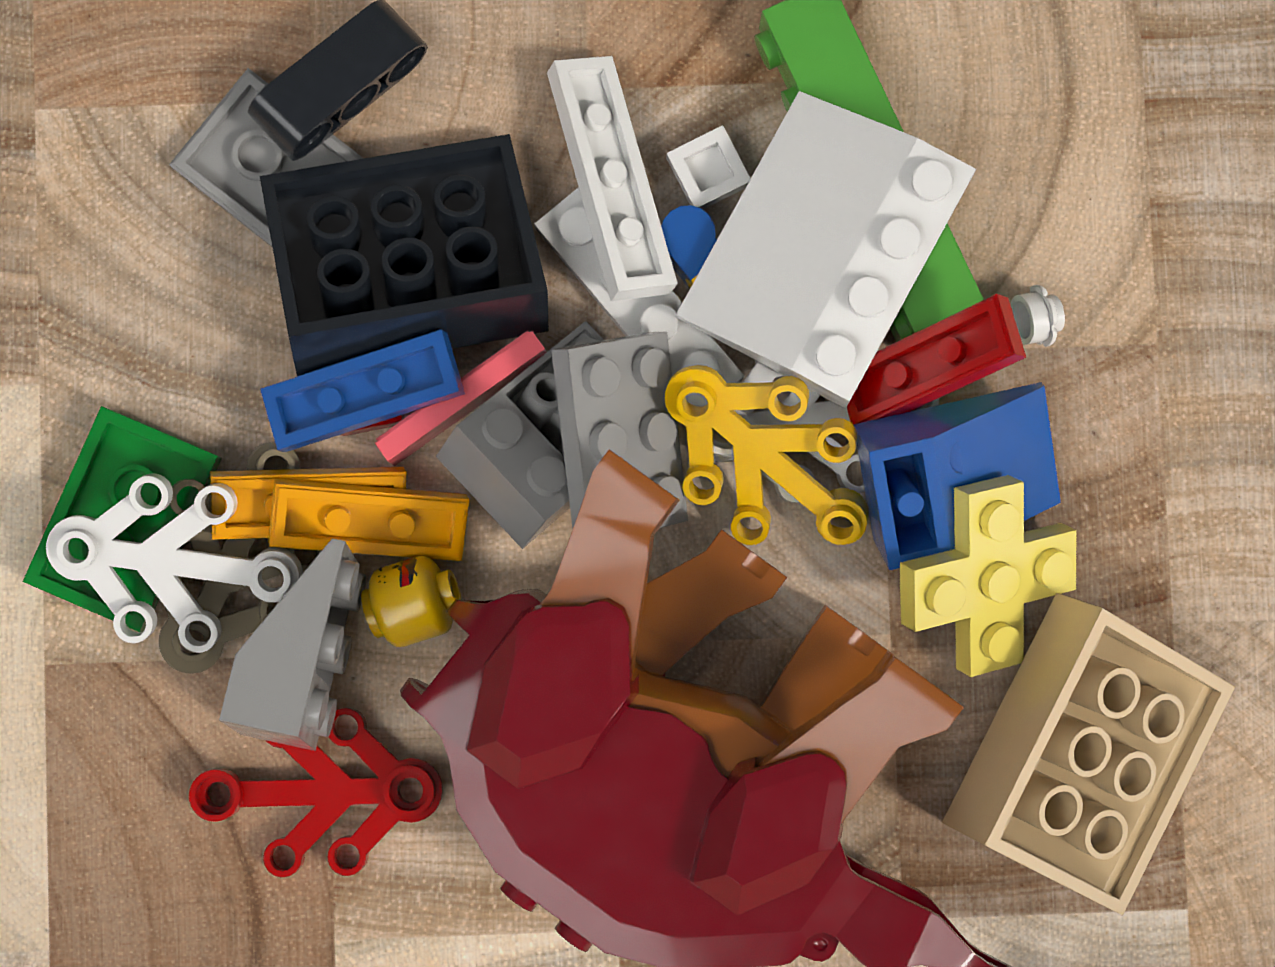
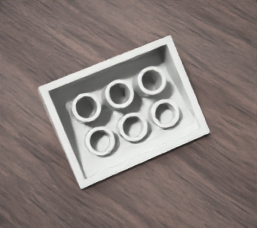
(825, 245)

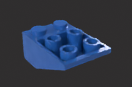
(923, 454)

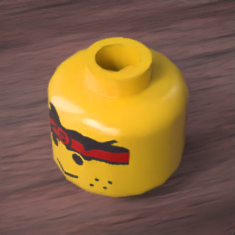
(410, 601)

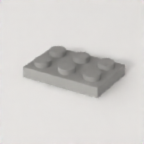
(616, 401)

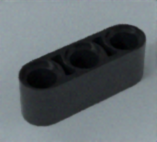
(337, 79)

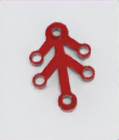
(331, 793)

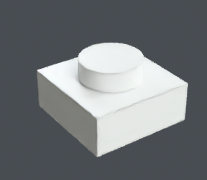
(708, 168)

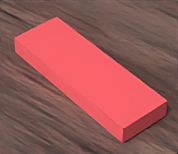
(478, 386)

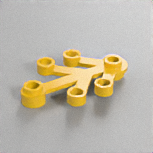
(762, 449)

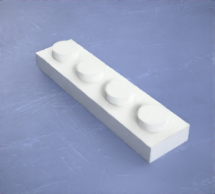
(611, 178)
(571, 238)

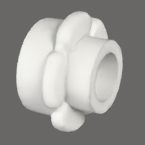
(1038, 316)

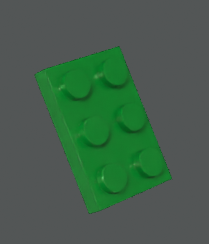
(107, 466)

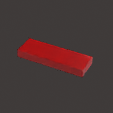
(938, 360)

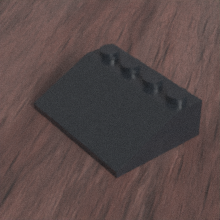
(405, 250)

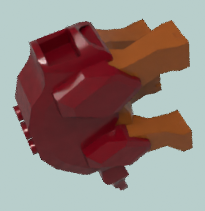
(665, 807)

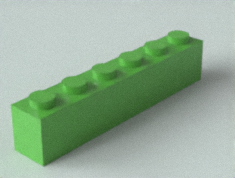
(824, 58)

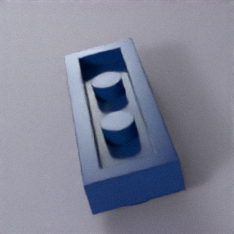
(362, 391)

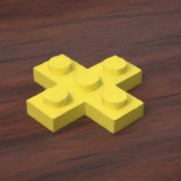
(988, 575)

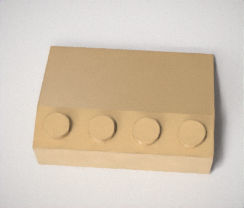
(1089, 752)

